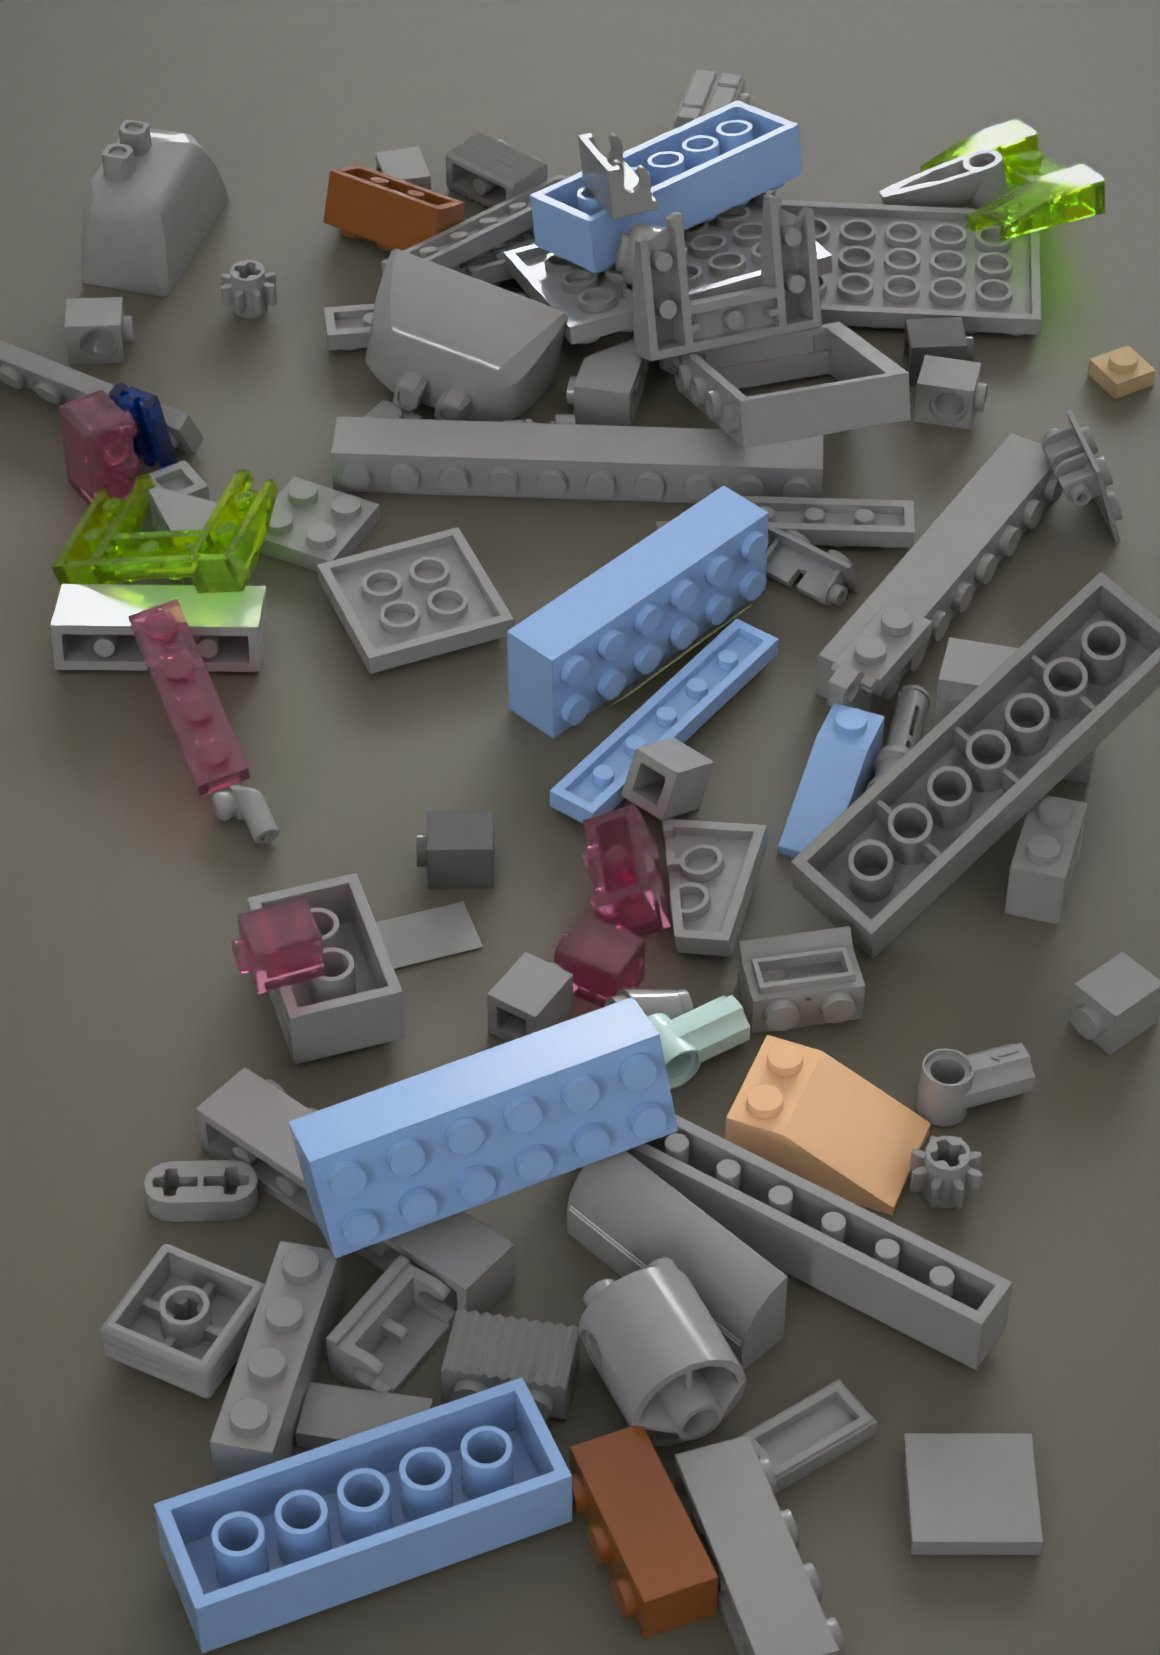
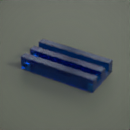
(152, 432)

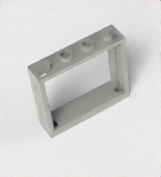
(867, 393)

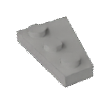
(711, 881)

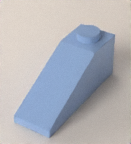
(833, 775)

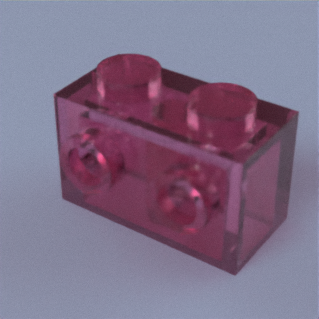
(99, 446)
(625, 872)

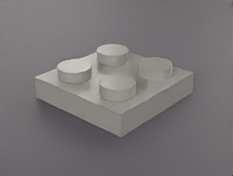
(317, 524)

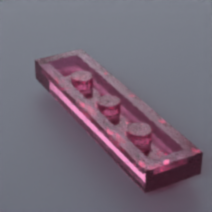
(189, 697)

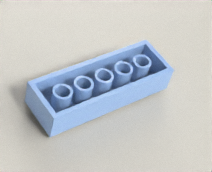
(692, 171)
(637, 611)
(484, 1126)
(363, 1513)

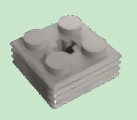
(183, 1321)

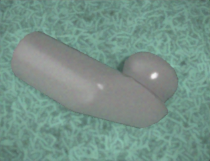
(246, 805)

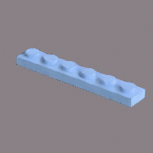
(671, 712)

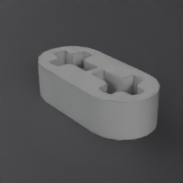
(201, 1190)

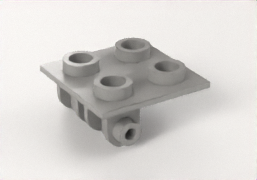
(1078, 472)

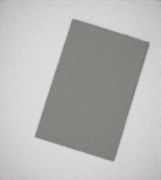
(429, 935)

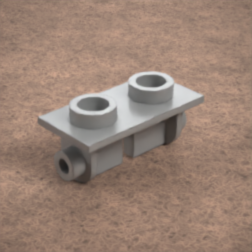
(825, 573)

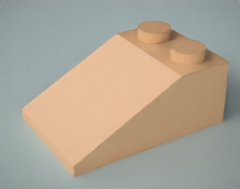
(826, 1125)

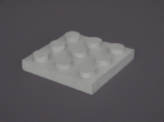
(414, 600)

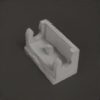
(613, 180)
(390, 1329)

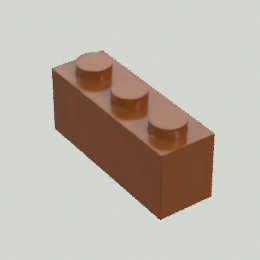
(386, 208)
(641, 1532)

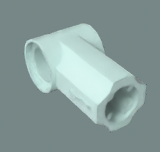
(699, 1036)

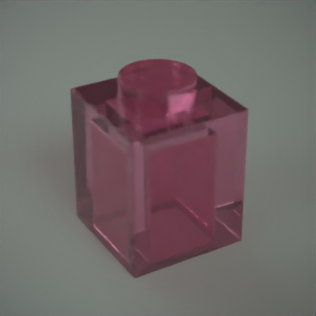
(279, 945)
(601, 960)

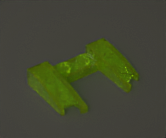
(1044, 189)
(217, 558)

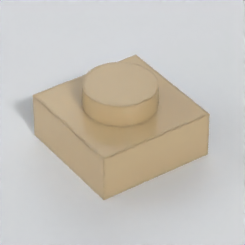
(1121, 372)

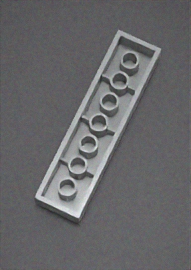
(983, 766)

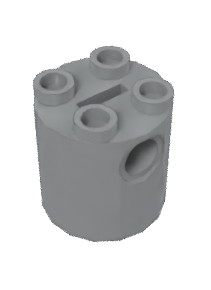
(661, 1353)

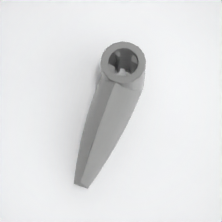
(954, 184)

